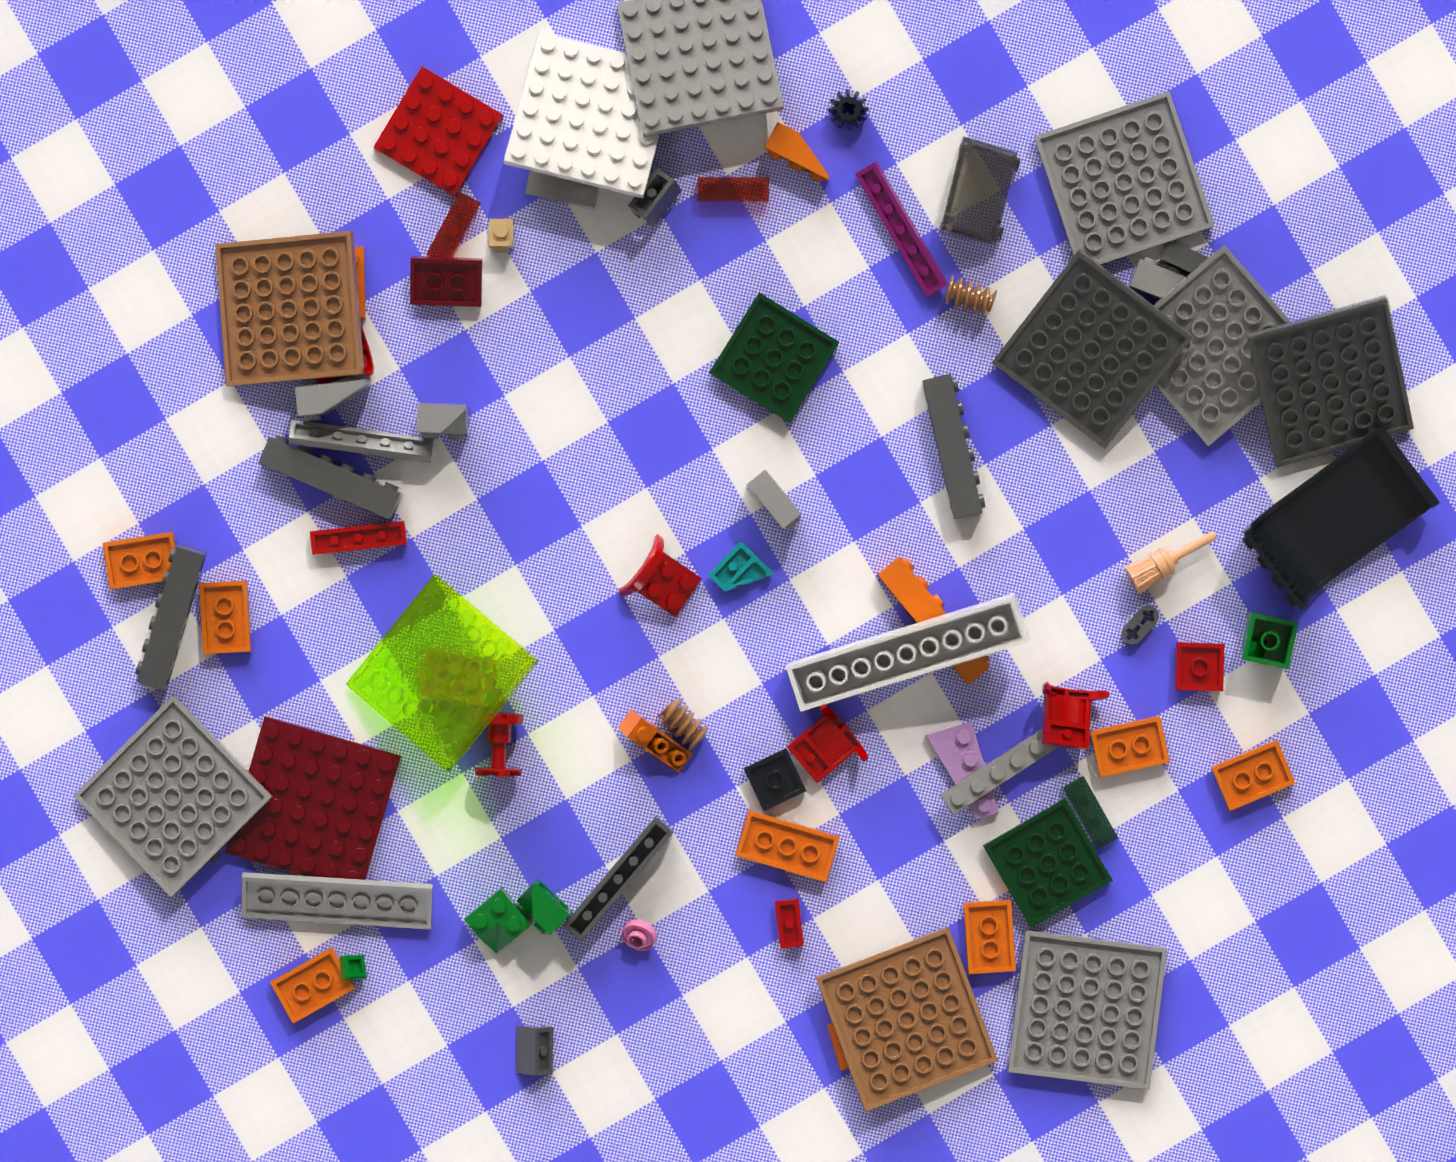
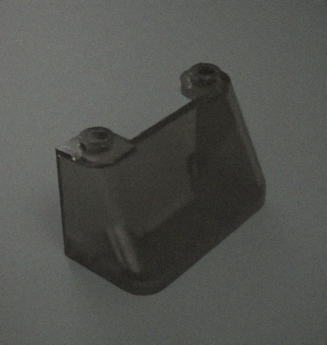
(979, 191)

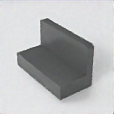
(1181, 257)
(534, 1050)

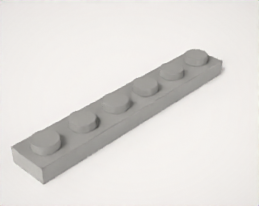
(361, 441)
(996, 772)

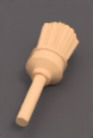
(1162, 563)

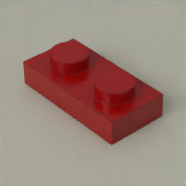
(789, 923)

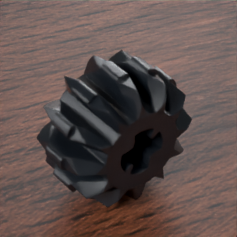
(850, 101)

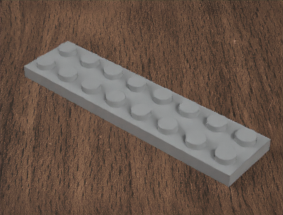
(337, 900)

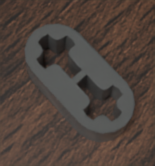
(1135, 620)

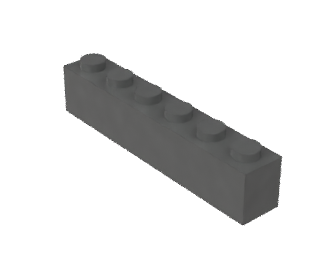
(952, 446)
(330, 478)
(171, 616)
(618, 878)

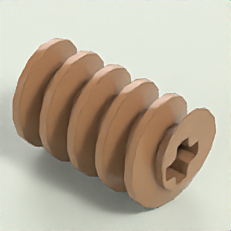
(970, 296)
(684, 723)

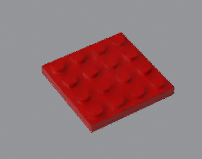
(438, 131)

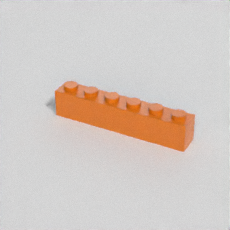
(922, 606)

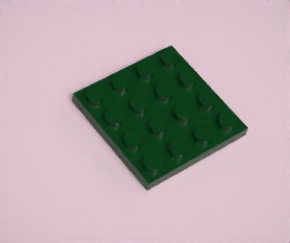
(774, 357)
(1047, 862)

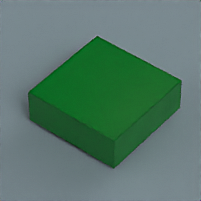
(352, 967)

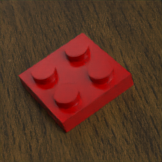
(1199, 666)

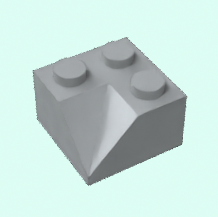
(442, 419)

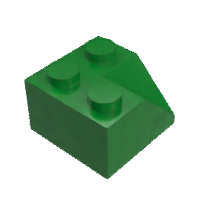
(1269, 640)
(545, 907)
(498, 920)

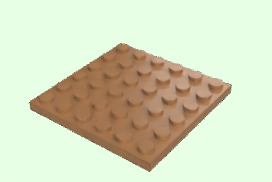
(289, 308)
(906, 1019)

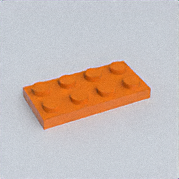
(787, 846)

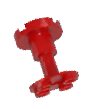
(499, 734)

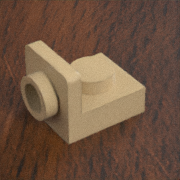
(501, 234)

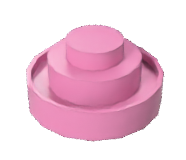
(639, 935)

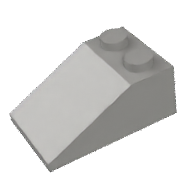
(561, 190)
(325, 398)

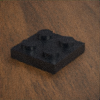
(774, 779)

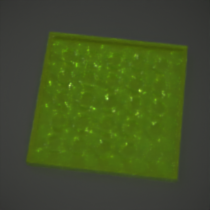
(442, 672)

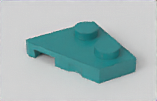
(739, 568)

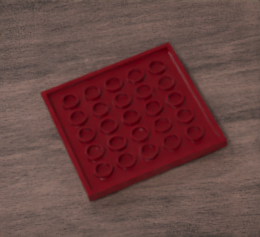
(323, 802)

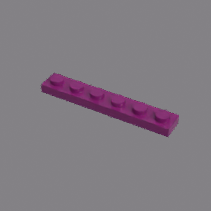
(901, 229)

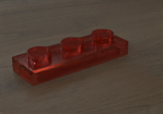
(733, 189)
(454, 226)

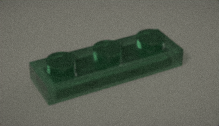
(1090, 812)

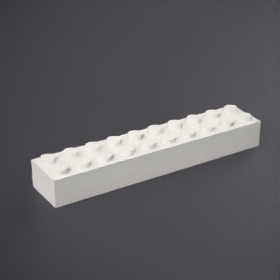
(908, 652)

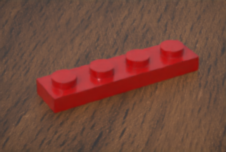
(358, 537)

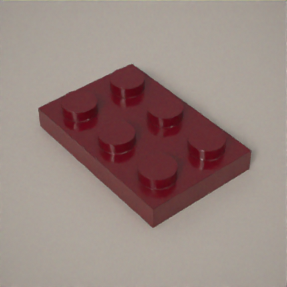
(446, 281)

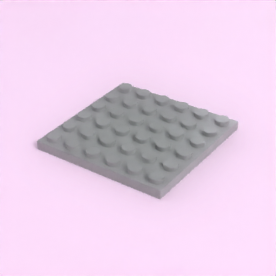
(698, 62)
(1124, 180)
(1214, 374)
(173, 796)
(1087, 1009)

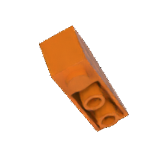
(791, 147)
(654, 740)

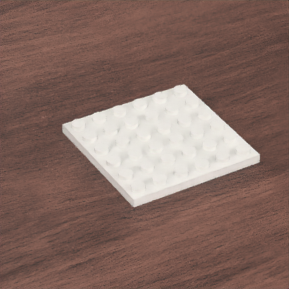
(581, 118)

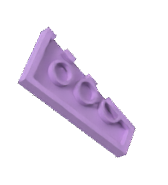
(961, 757)

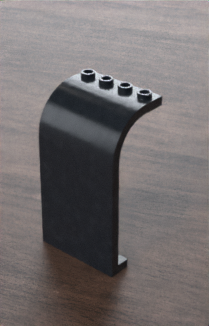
(1338, 516)

